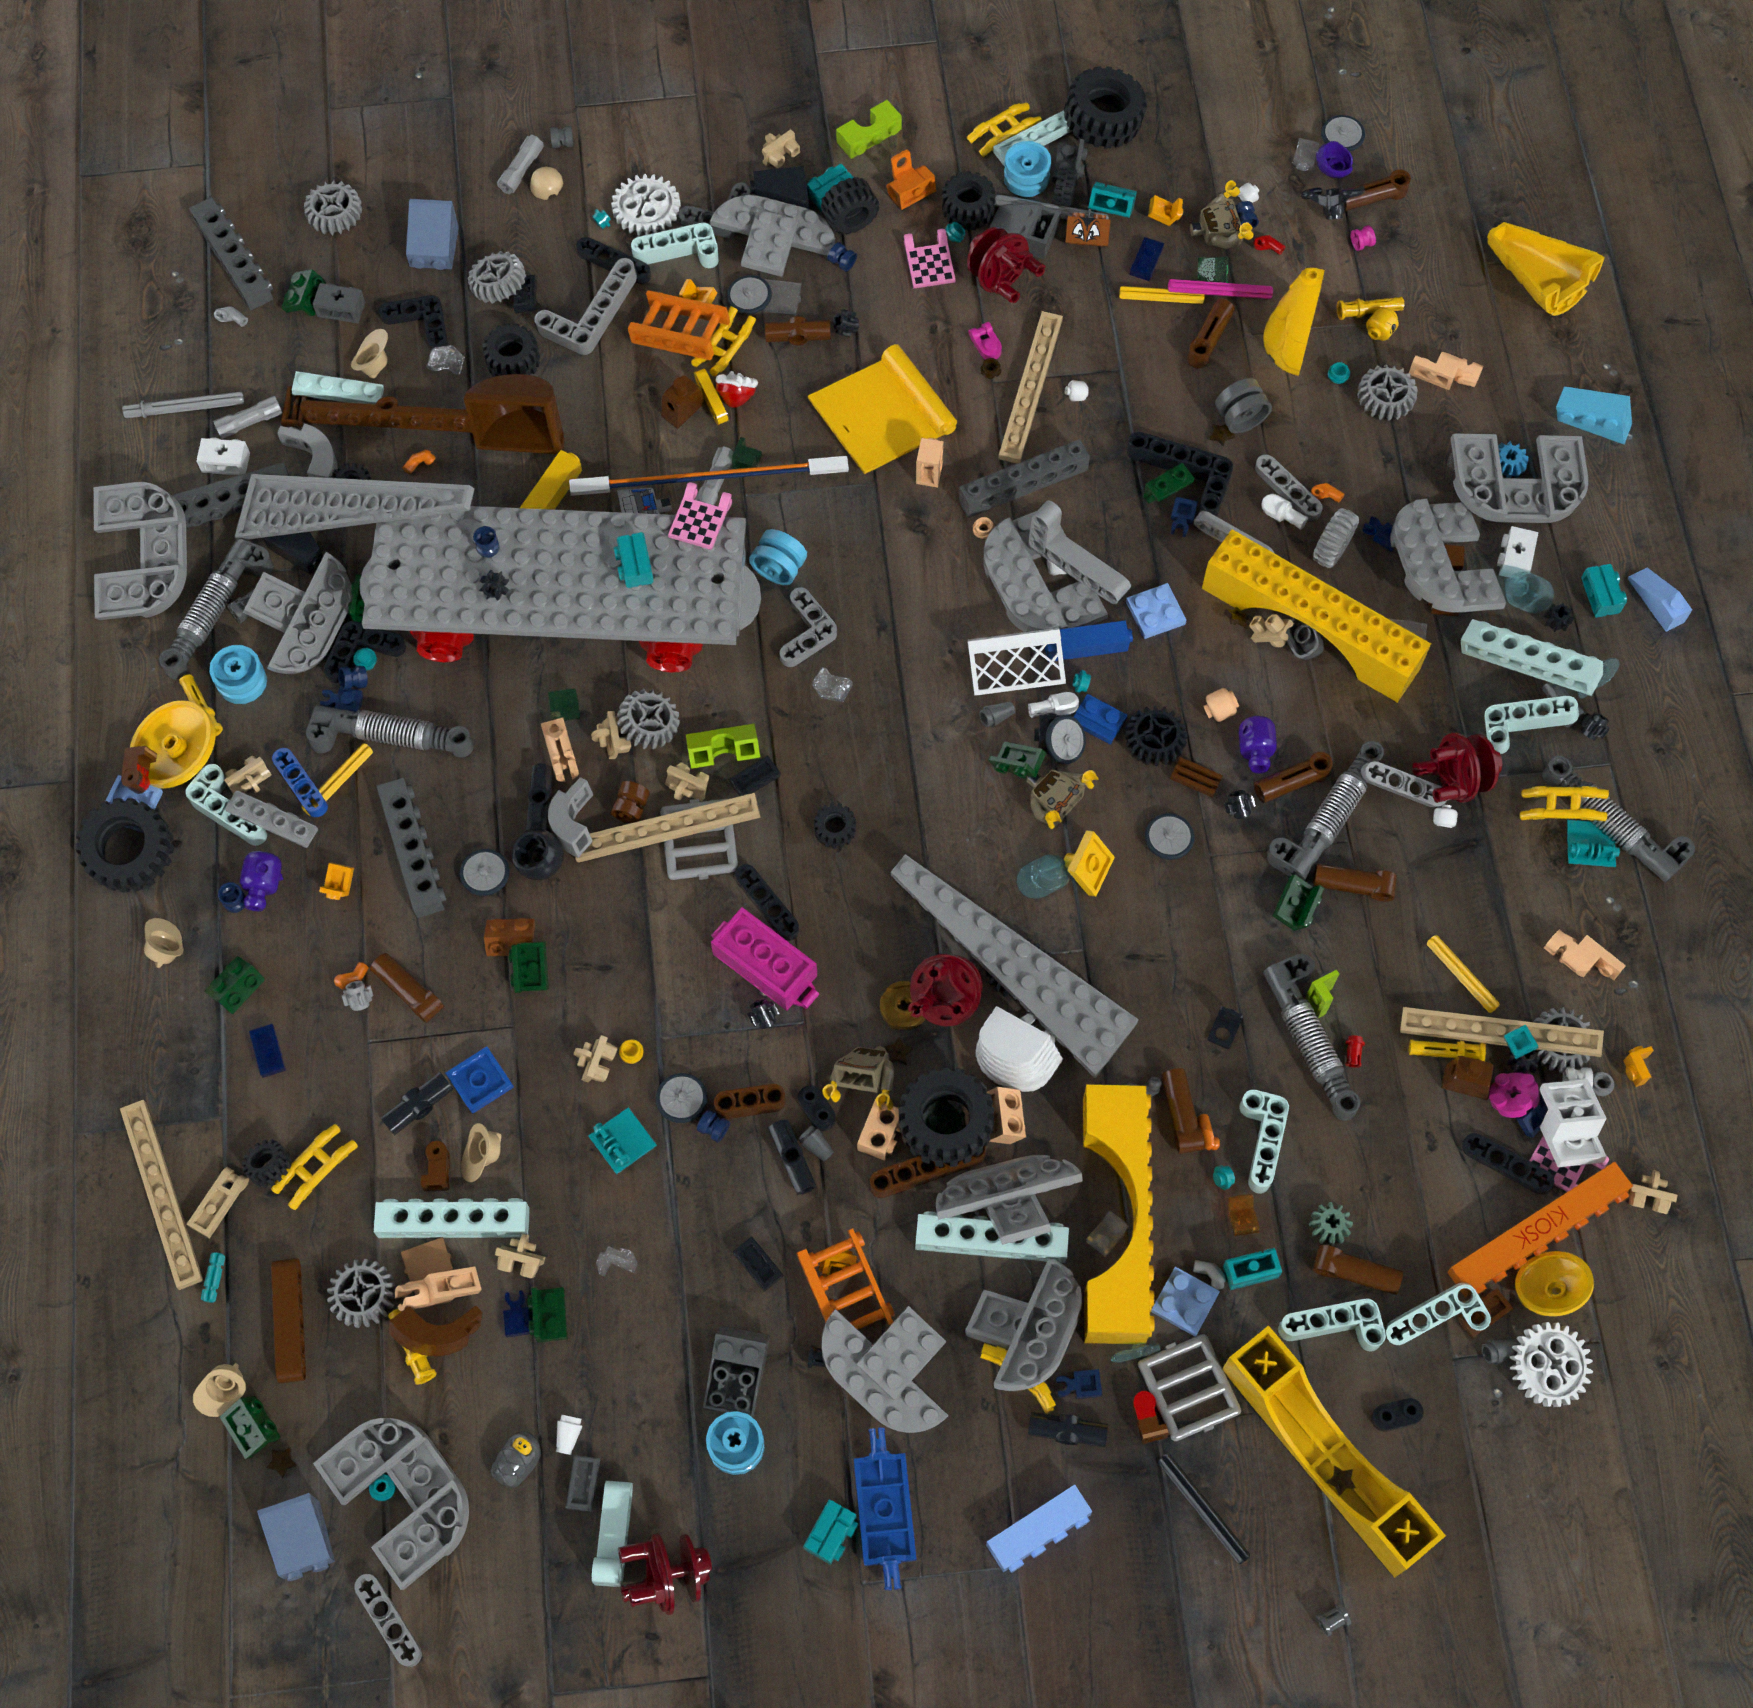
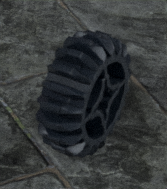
(1170, 728)

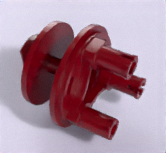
(1000, 260)
(1462, 766)
(945, 990)
(658, 1583)

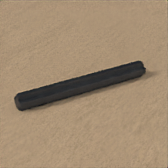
(1204, 1508)

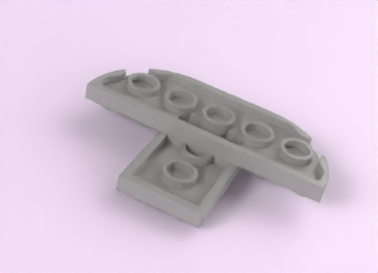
(773, 230)
(306, 618)
(1008, 1194)
(1031, 1331)
(883, 1372)

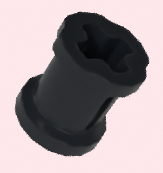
(815, 1357)

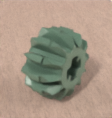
(1324, 1229)

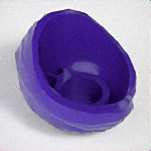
(1334, 160)

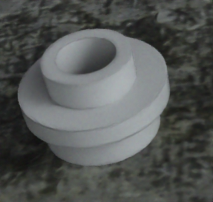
(1606, 1079)

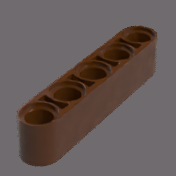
(918, 1176)
(288, 1320)

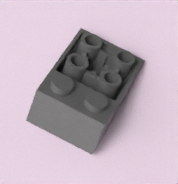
(1033, 222)
(736, 1370)

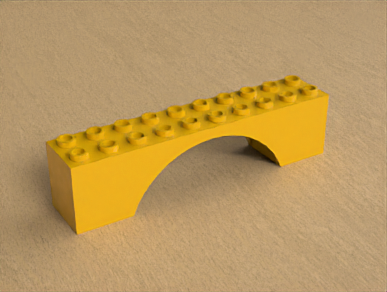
(1376, 647)
(1118, 1131)
(1377, 1508)

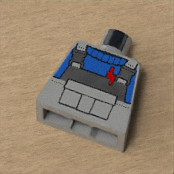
(642, 501)

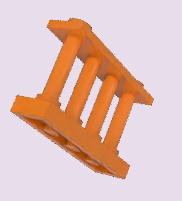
(674, 341)
(821, 1284)

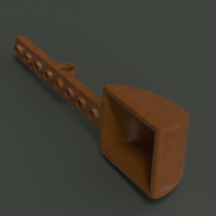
(501, 413)

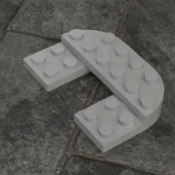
(1520, 500)
(1420, 540)
(162, 550)
(1022, 590)
(420, 1476)

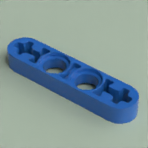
(299, 782)

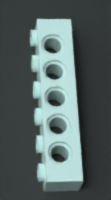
(1540, 665)
(514, 1226)
(979, 1245)

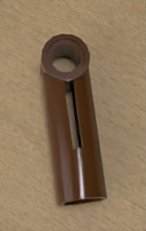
(1389, 187)
(1216, 320)
(1294, 777)
(1377, 884)
(394, 976)
(1186, 1130)
(1334, 1263)

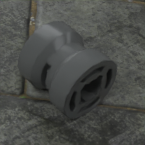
(561, 137)

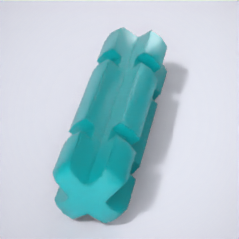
(213, 1277)

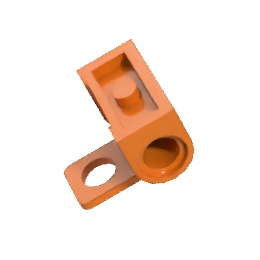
(909, 183)

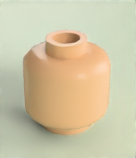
(1221, 704)

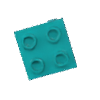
(1590, 845)
(622, 1140)

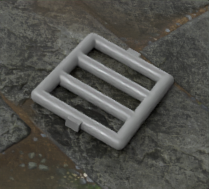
(701, 872)
(1212, 1363)

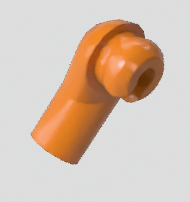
(416, 459)
(1327, 491)
(358, 974)
(1210, 1141)

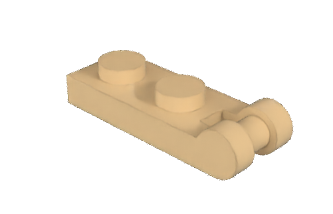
(217, 1202)

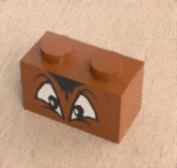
(1087, 230)

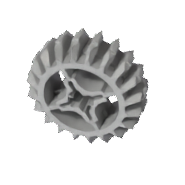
(332, 201)
(496, 277)
(1381, 398)
(1335, 538)
(651, 731)
(1560, 1059)
(352, 1293)

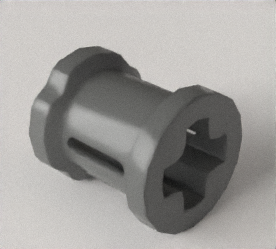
(1333, 1619)

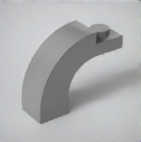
(314, 442)
(562, 814)

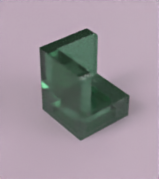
(1213, 269)
(744, 456)
(564, 704)

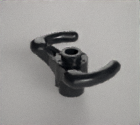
(1332, 200)

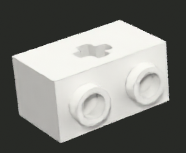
(223, 456)
(1518, 551)

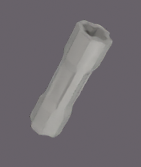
(512, 176)
(261, 411)
(709, 491)

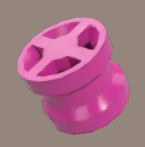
(1363, 238)

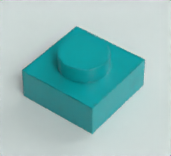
(1520, 1041)

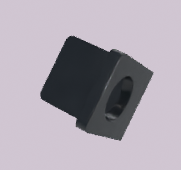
(1227, 1019)

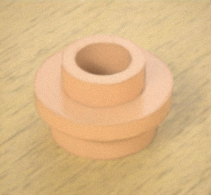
(982, 522)

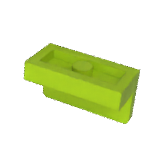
(1319, 994)

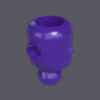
(1257, 742)
(259, 878)

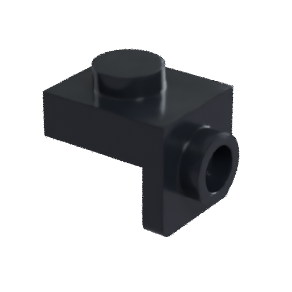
(1040, 732)

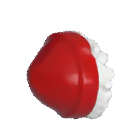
(735, 389)

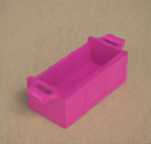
(765, 960)

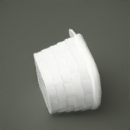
(1016, 1052)

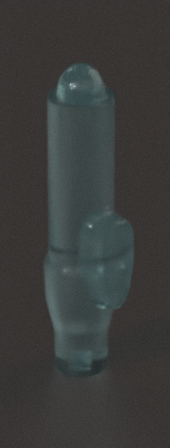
(1137, 1351)

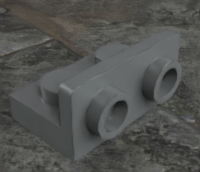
(1071, 157)

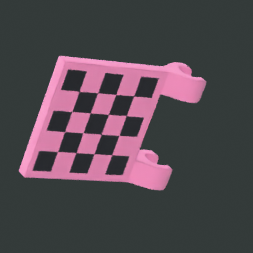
(931, 263)
(698, 521)
(1564, 1177)

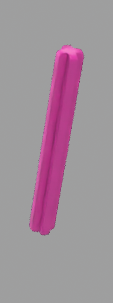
(1220, 289)

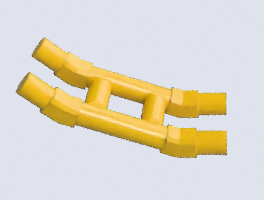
(1000, 136)
(737, 340)
(1574, 811)
(310, 1180)
(1041, 1391)

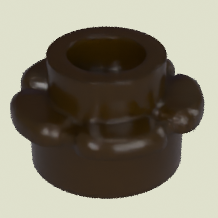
(990, 363)

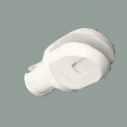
(1282, 510)
(1060, 704)

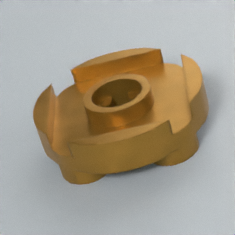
(892, 1014)

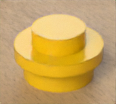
(631, 1051)

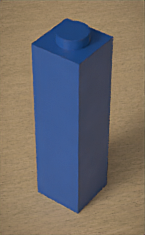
(1092, 640)

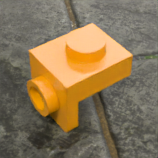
(1164, 210)
(701, 294)
(337, 881)
(1635, 1065)
(840, 1260)

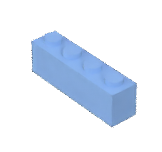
(1039, 1528)

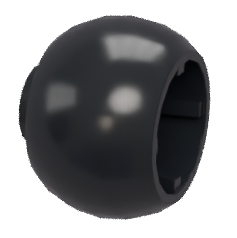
(530, 848)

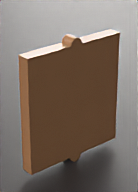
(427, 1259)

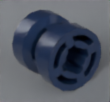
(1246, 213)
(840, 255)
(486, 541)
(352, 677)
(229, 892)
(713, 1125)

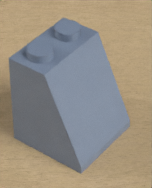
(431, 234)
(297, 1536)

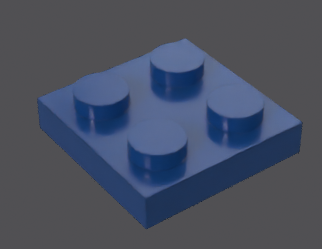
(479, 1080)

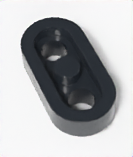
(815, 1107)
(1398, 1415)

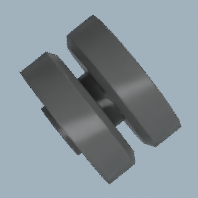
(1243, 405)

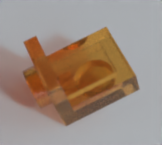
(1242, 1215)

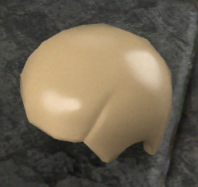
(546, 182)

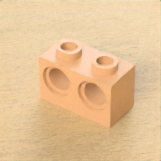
(929, 462)
(1008, 1116)
(876, 1129)

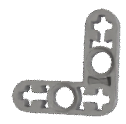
(816, 627)

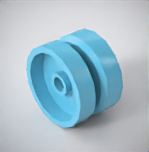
(1027, 168)
(778, 557)
(238, 674)
(733, 1427)

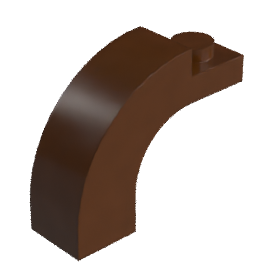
(432, 1339)

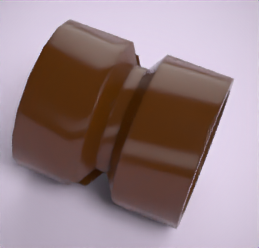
(630, 802)

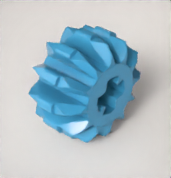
(1512, 460)

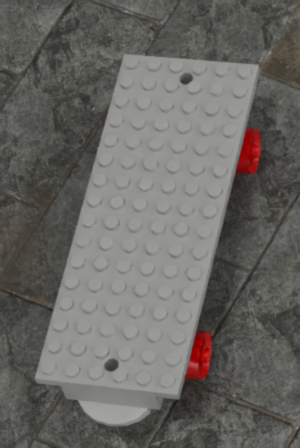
(559, 582)

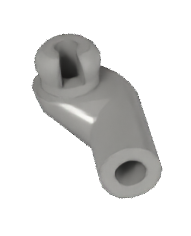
(230, 314)
(1213, 1271)

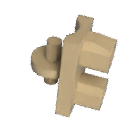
(778, 146)
(1271, 630)
(608, 735)
(248, 776)
(685, 783)
(601, 1049)
(1662, 1198)
(509, 1255)

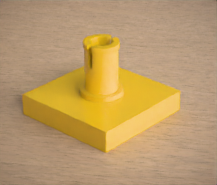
(1089, 863)

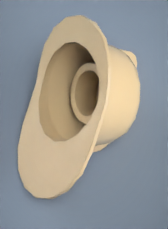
(371, 354)
(162, 941)
(481, 1150)
(219, 1390)

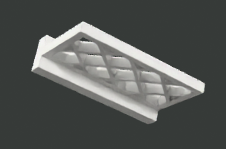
(1013, 641)

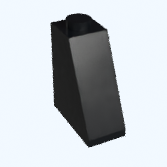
(782, 184)
(297, 549)

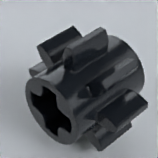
(845, 323)
(494, 585)
(1558, 617)
(1594, 726)
(1239, 804)
(763, 1013)
(1525, 1063)

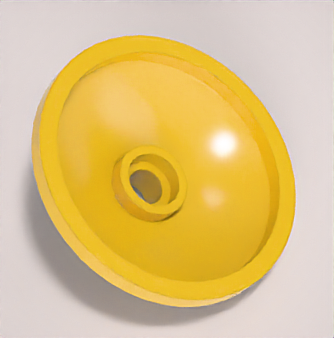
(1552, 1274)

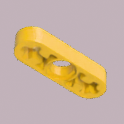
(711, 396)

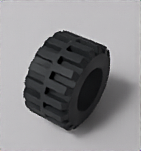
(968, 187)
(850, 205)
(508, 339)

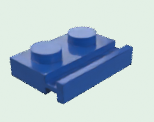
(1100, 719)

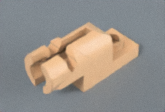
(1446, 370)
(559, 748)
(1584, 955)
(439, 1288)

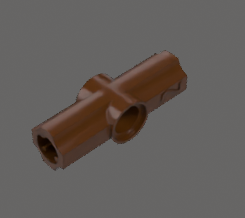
(797, 331)

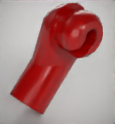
(1268, 242)

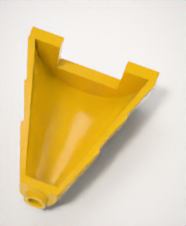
(1545, 266)
(1291, 321)

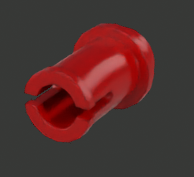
(1354, 1051)

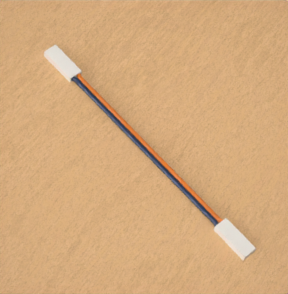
(601, 484)

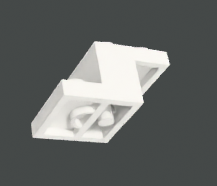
(1573, 1123)

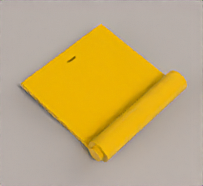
(883, 410)

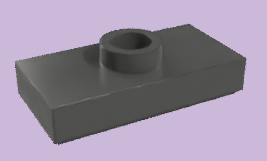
(582, 1483)

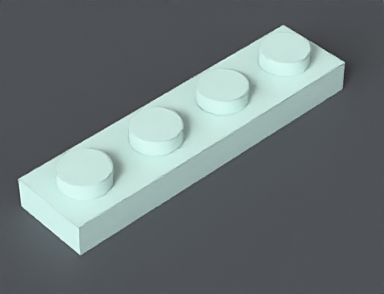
(1040, 133)
(336, 388)

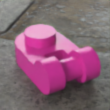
(988, 347)

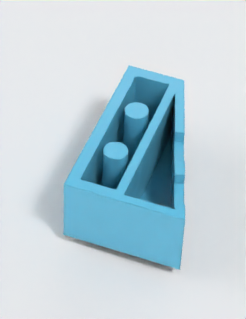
(1596, 412)

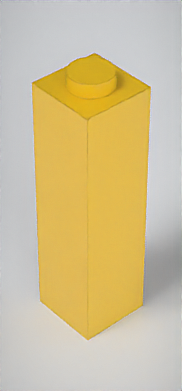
(554, 482)

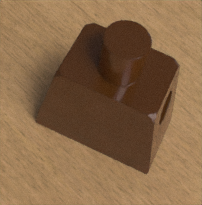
(681, 401)
(1468, 1077)

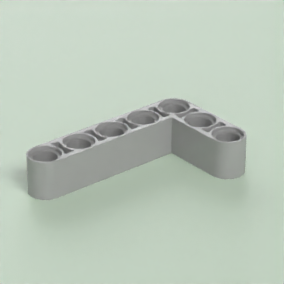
(594, 312)
(1073, 558)

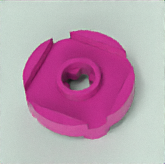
(1514, 1082)

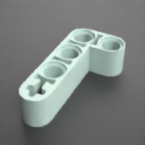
(678, 243)
(1531, 720)
(212, 798)
(1264, 1142)
(1433, 1318)
(1330, 1325)
(612, 1534)

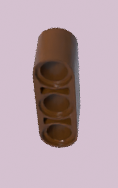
(738, 1096)

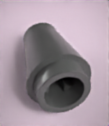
(995, 714)
(816, 1143)
(1499, 1350)

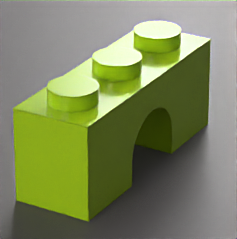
(857, 139)
(737, 740)

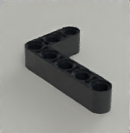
(1190, 458)

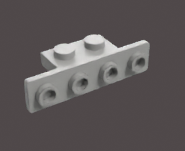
(271, 818)

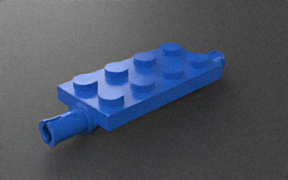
(884, 1509)

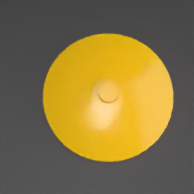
(181, 738)

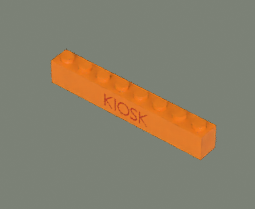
(1542, 1228)

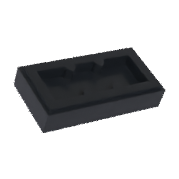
(526, 297)
(755, 777)
(758, 1264)

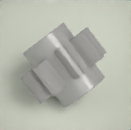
(357, 995)

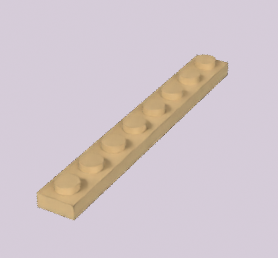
(1030, 387)
(671, 826)
(1492, 1031)
(161, 1195)

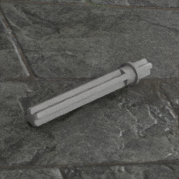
(1003, 200)
(183, 404)

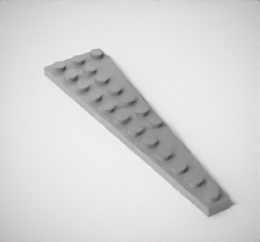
(305, 504)
(1061, 1001)

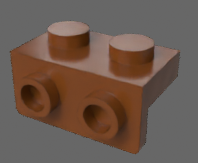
(503, 933)

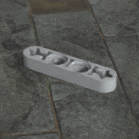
(1285, 489)
(1220, 529)
(1403, 786)
(390, 1618)

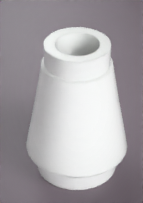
(567, 1433)

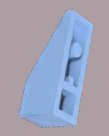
(1661, 598)

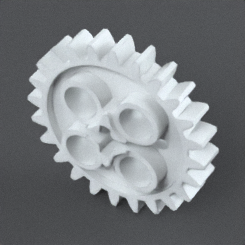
(646, 204)
(1566, 1351)

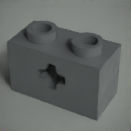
(339, 303)

